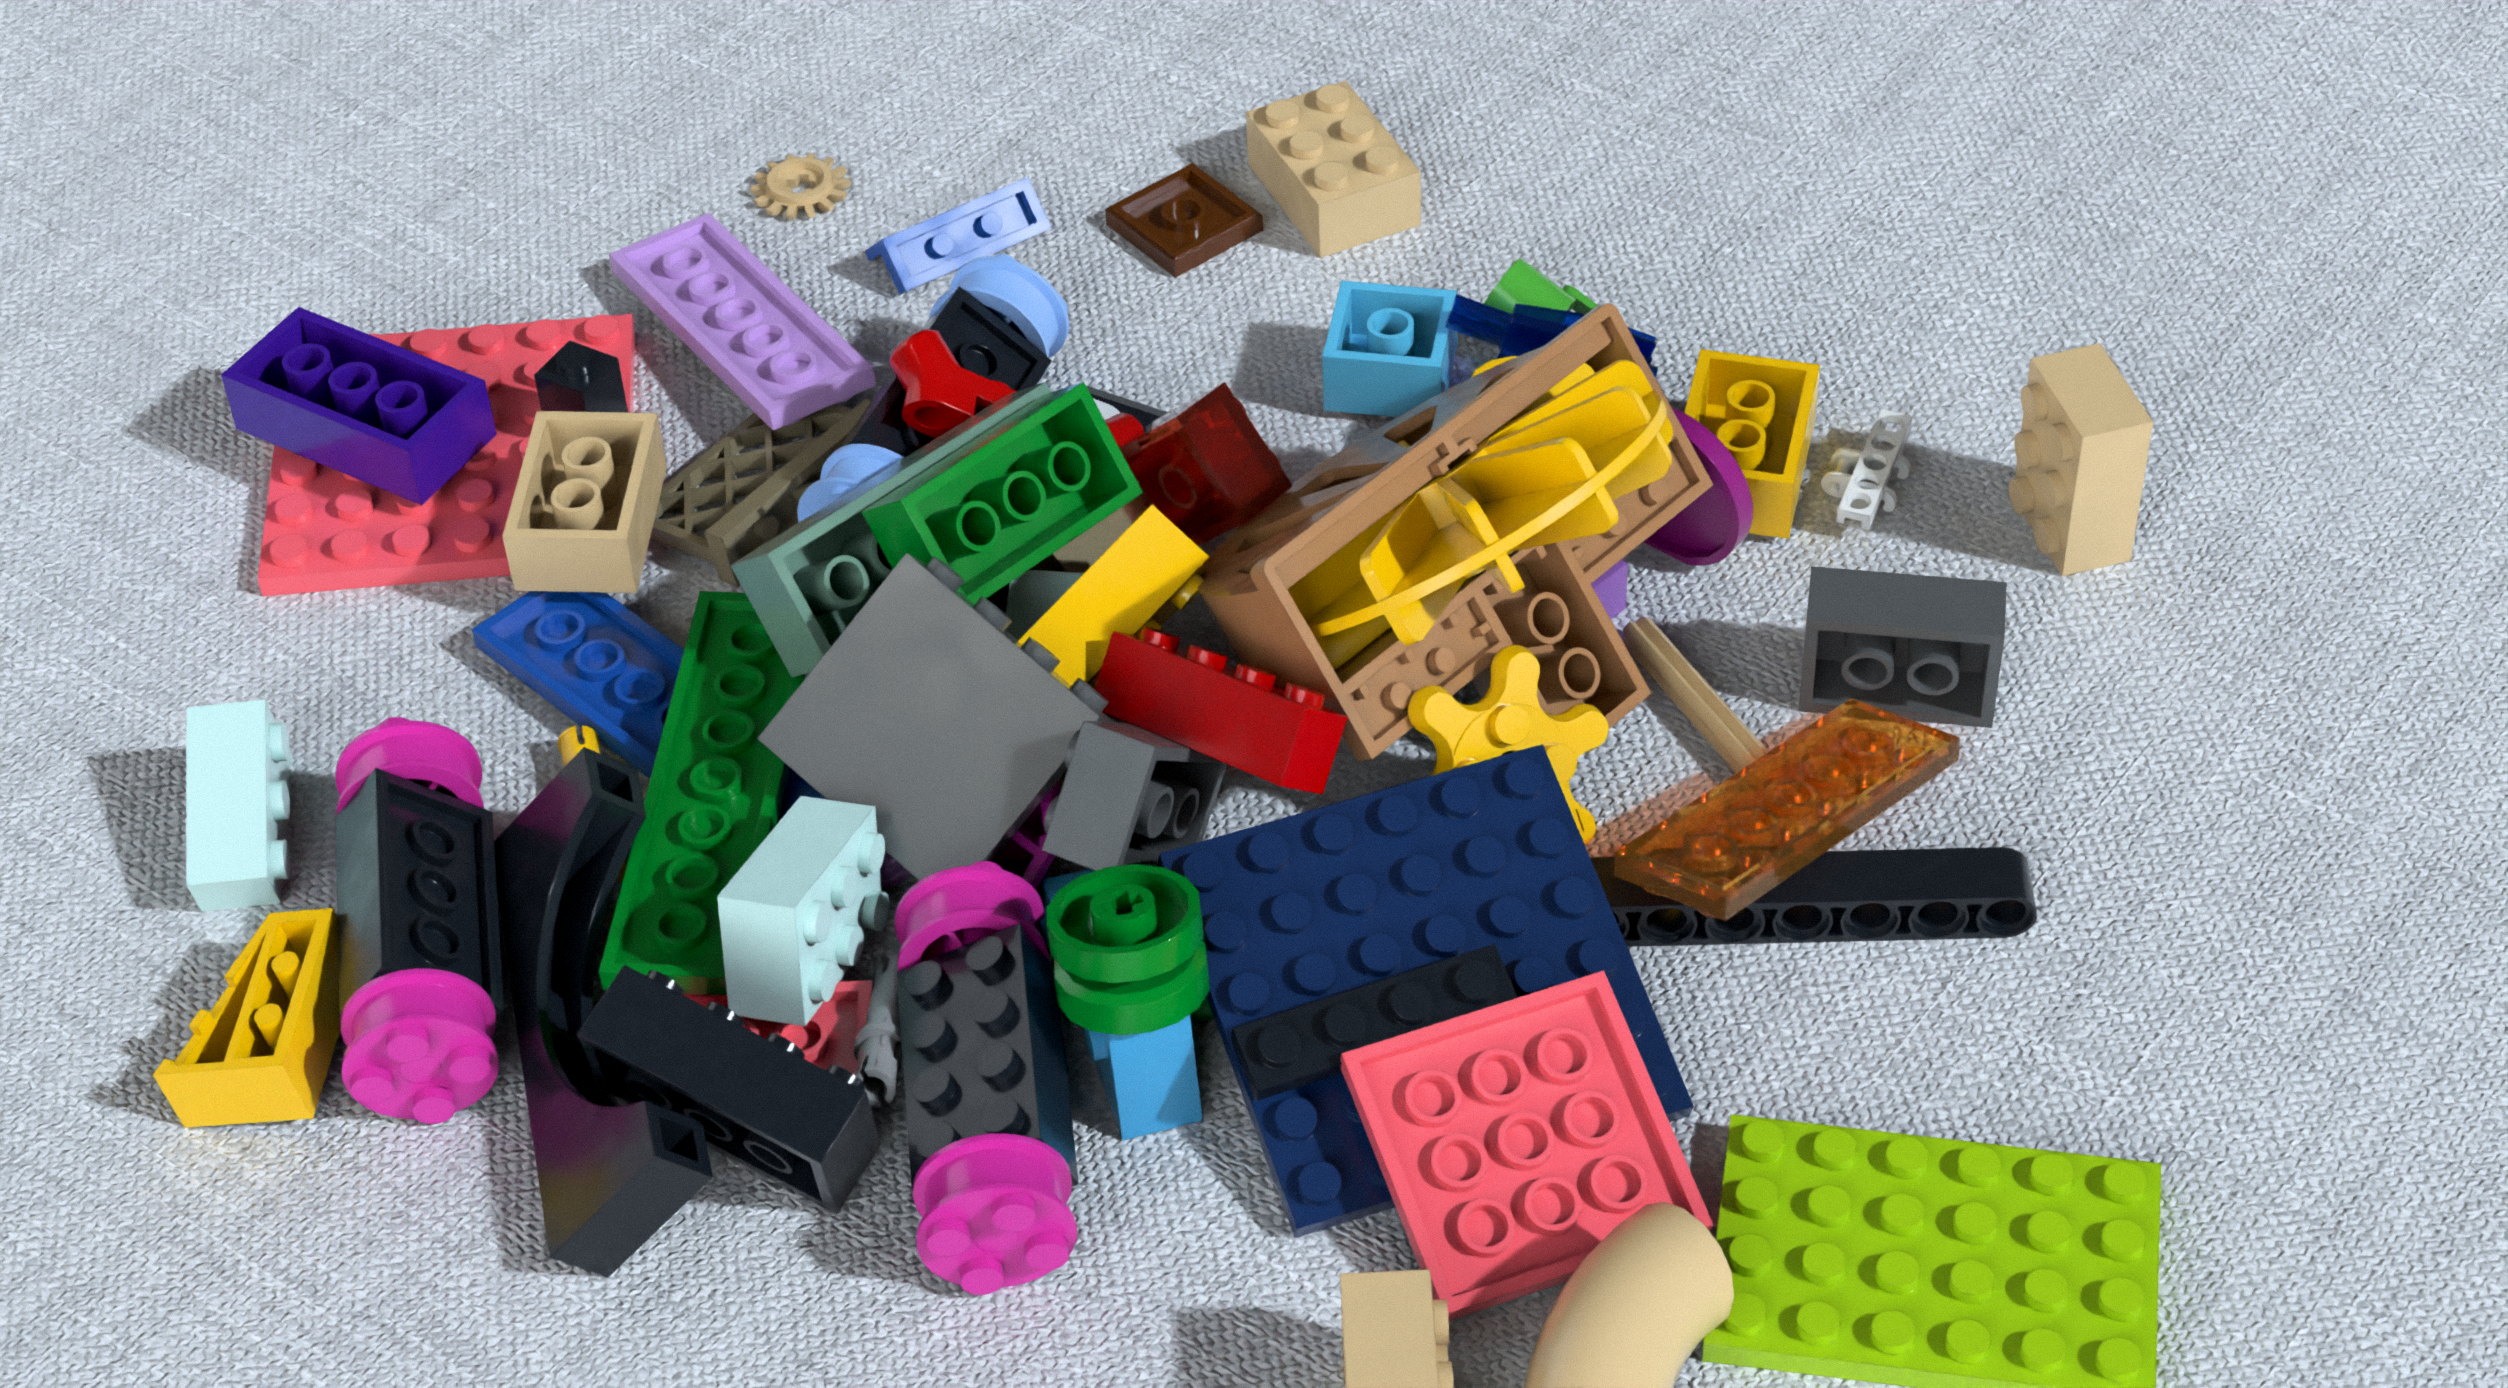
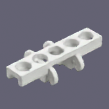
(1869, 465)

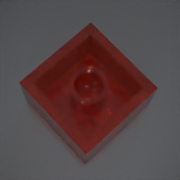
(1205, 466)

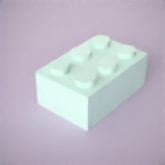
(802, 910)

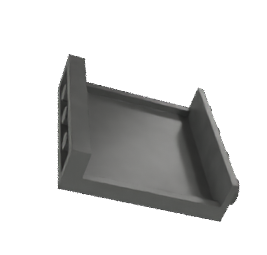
(934, 720)

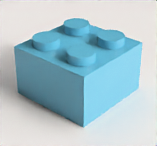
(1387, 348)

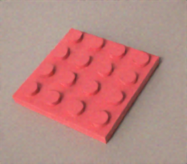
(1517, 1139)

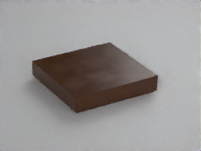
(1184, 220)

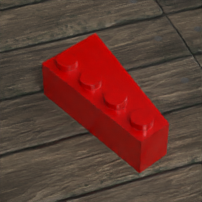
(1221, 708)

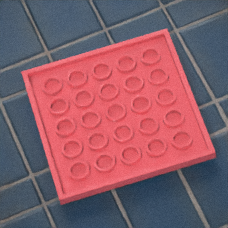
(351, 535)

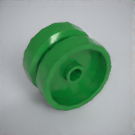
(1128, 949)

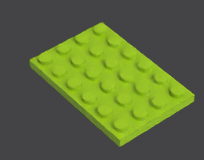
(1936, 1260)

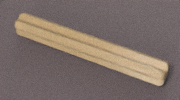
(1692, 694)

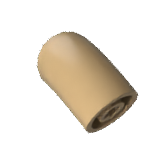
(1635, 1305)

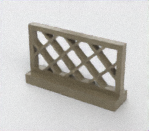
(771, 496)

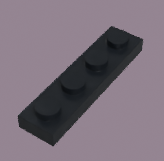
(1309, 1040)

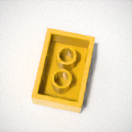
(1766, 422)

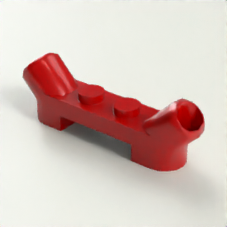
(945, 394)

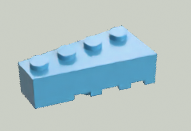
(1144, 1075)

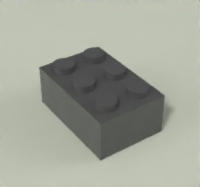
(1904, 645)
(1129, 797)

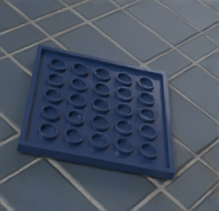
(1385, 891)

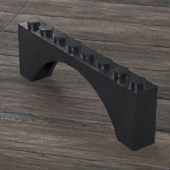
(601, 1166)

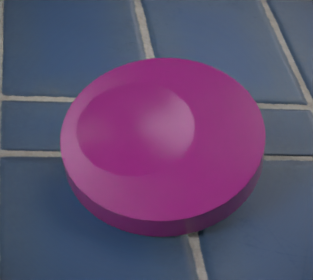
(1717, 518)

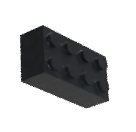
(750, 1092)

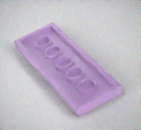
(742, 321)

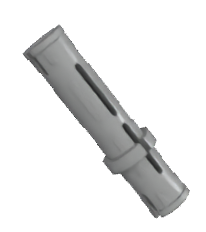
(879, 1041)

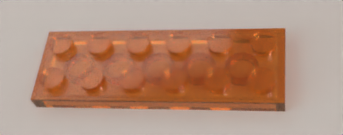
(1785, 809)

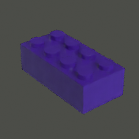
(360, 405)

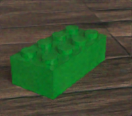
(1010, 494)

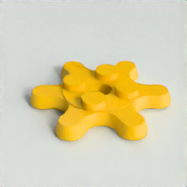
(1510, 721)

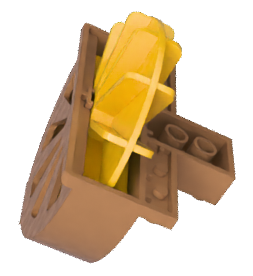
(1466, 537)

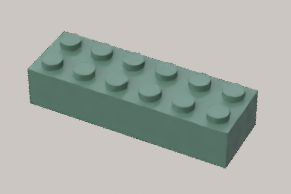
(830, 564)

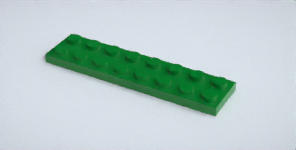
(706, 800)

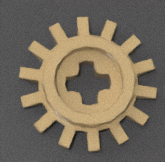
(776, 186)

